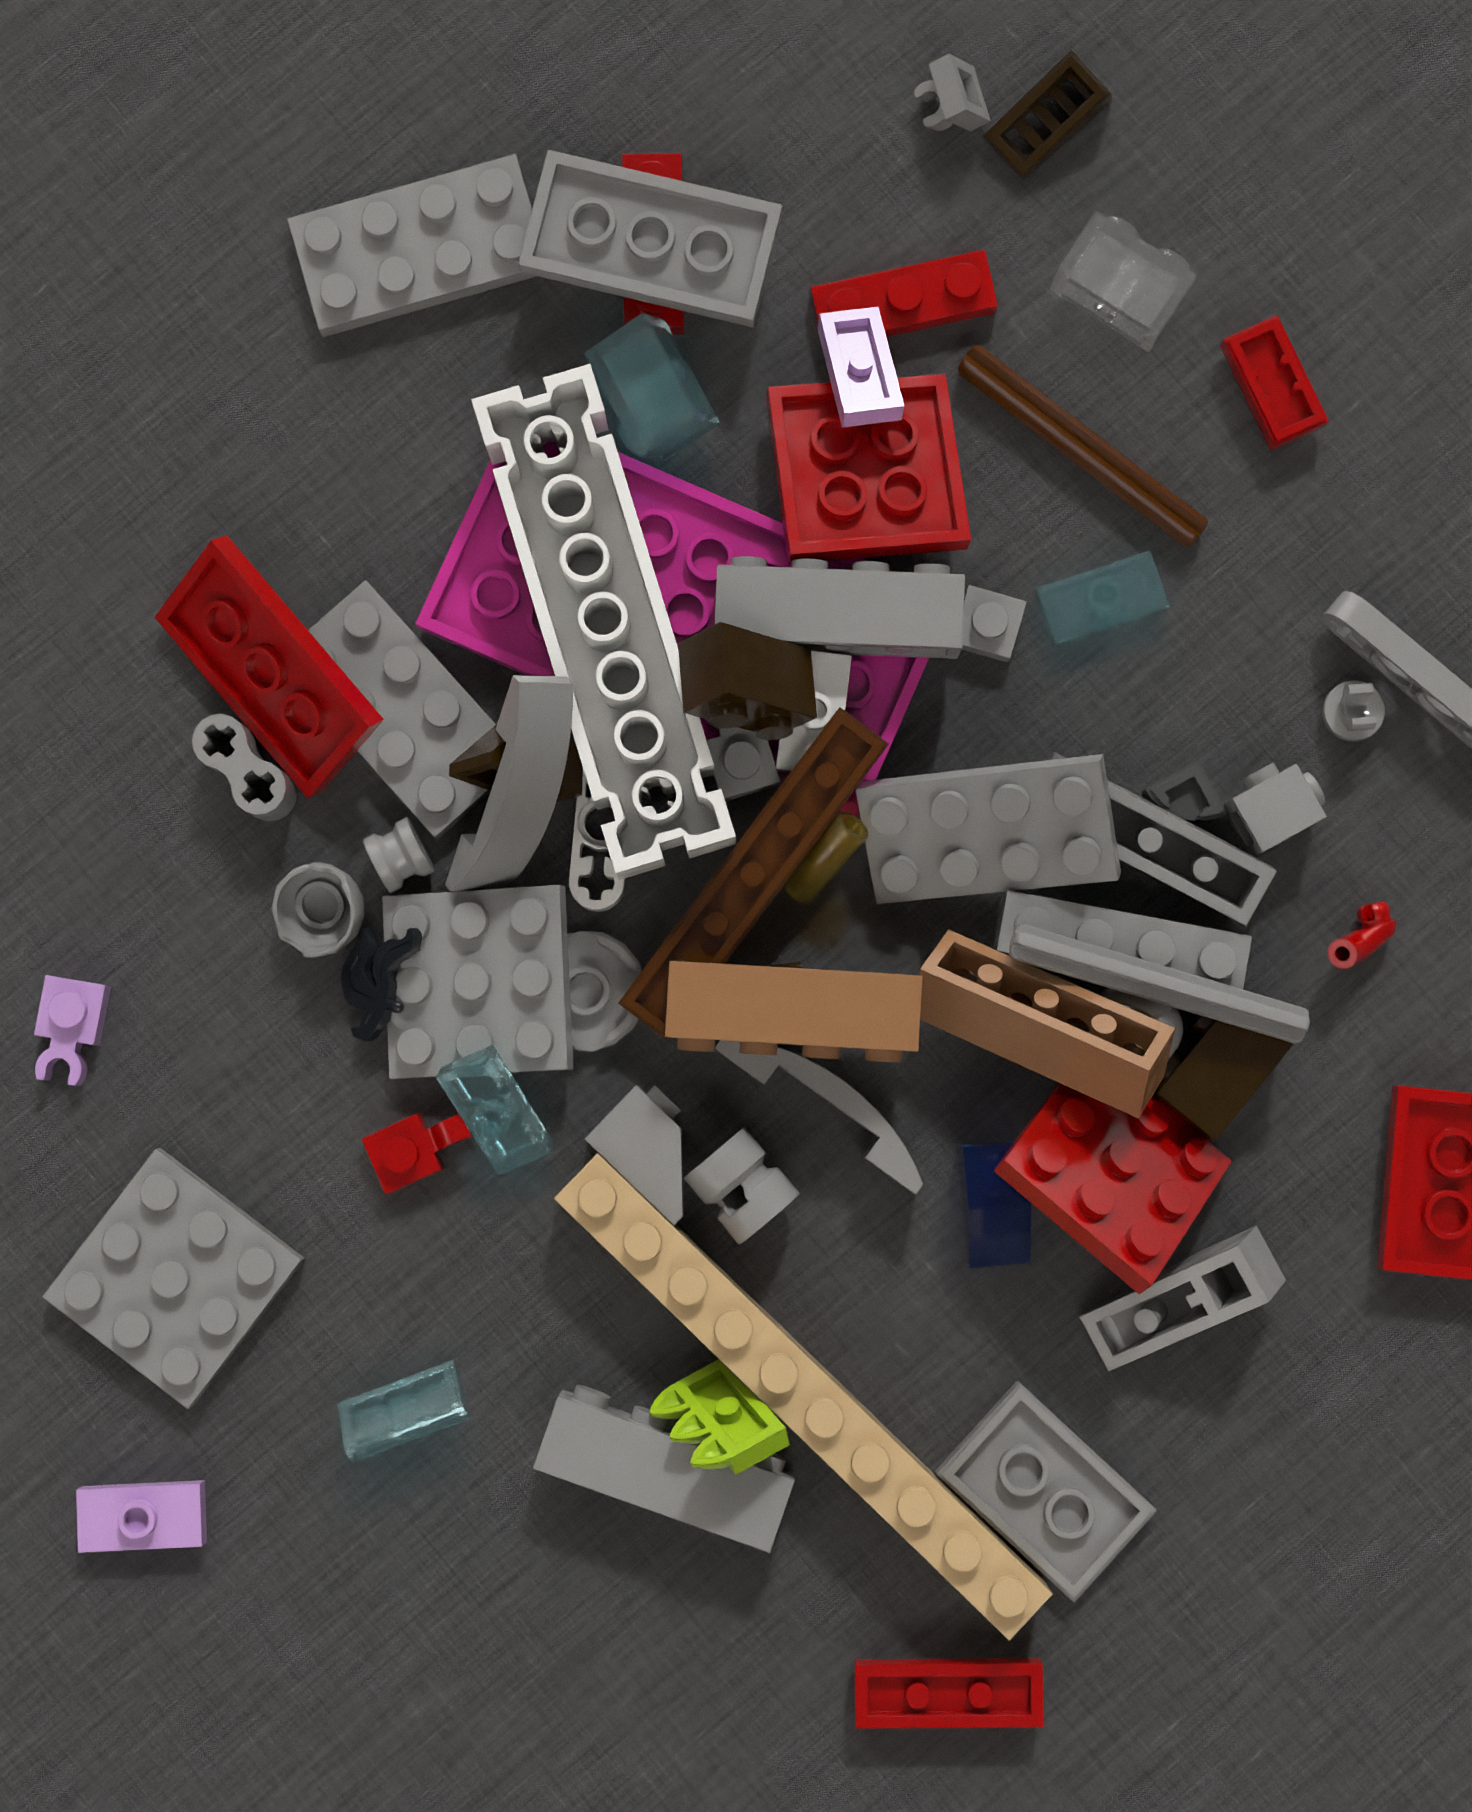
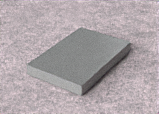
(1045, 1491)

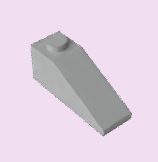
(1185, 1299)

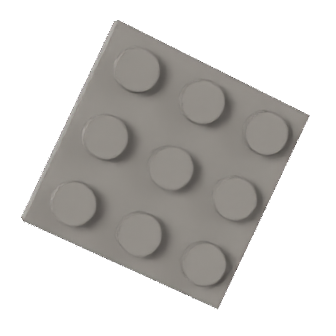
(483, 977)
(173, 1278)

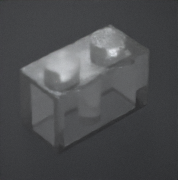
(1123, 280)

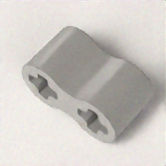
(244, 767)

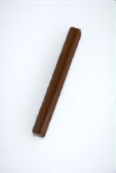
(1082, 446)

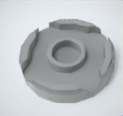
(599, 977)

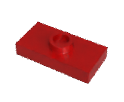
(1274, 383)

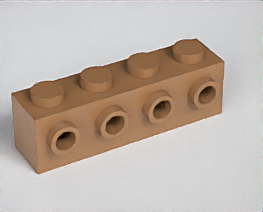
(793, 1007)
(1044, 1023)

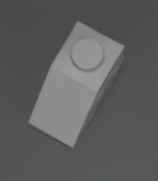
(645, 1148)

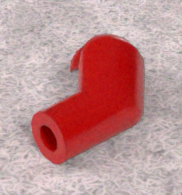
(1359, 944)

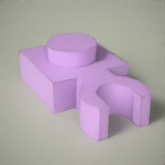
(71, 1016)

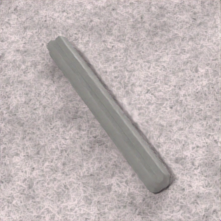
(1159, 983)

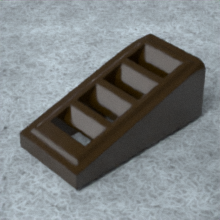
(1086, 83)

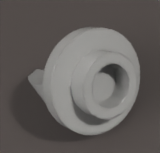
(1353, 711)

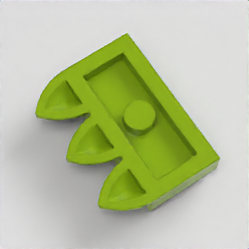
(723, 1417)

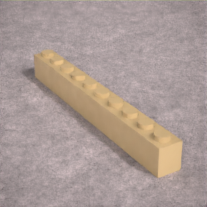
(806, 1397)

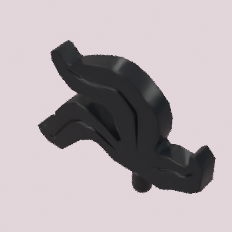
(376, 994)

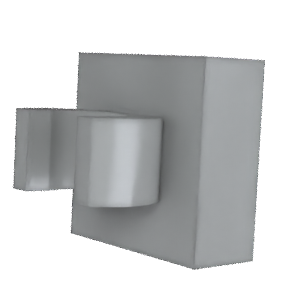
(958, 94)

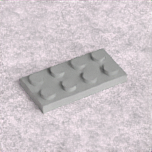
(650, 238)
(414, 245)
(422, 705)
(989, 829)

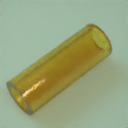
(826, 857)

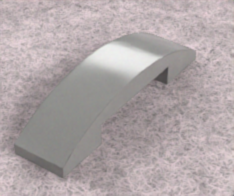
(526, 785)
(887, 1149)

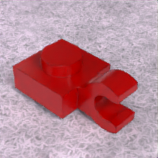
(410, 1149)

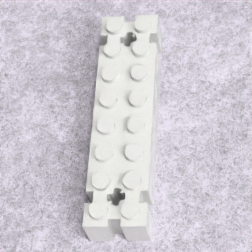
(603, 619)

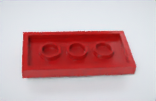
(268, 667)

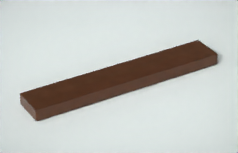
(761, 860)

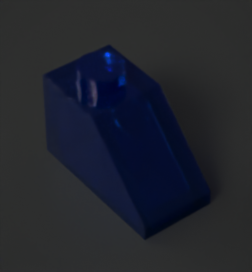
(993, 1211)

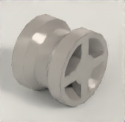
(398, 855)

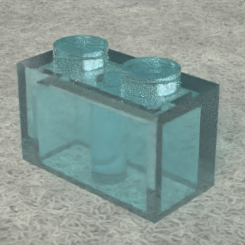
(650, 388)

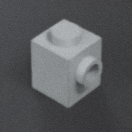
(1275, 807)

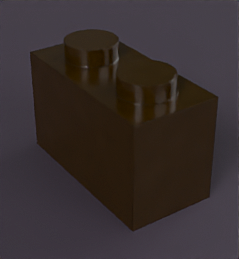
(747, 681)
(1217, 1073)

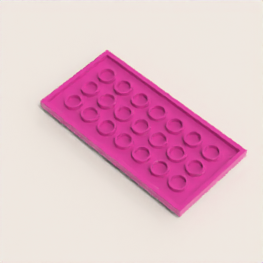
(688, 531)

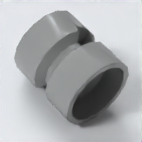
(741, 1186)

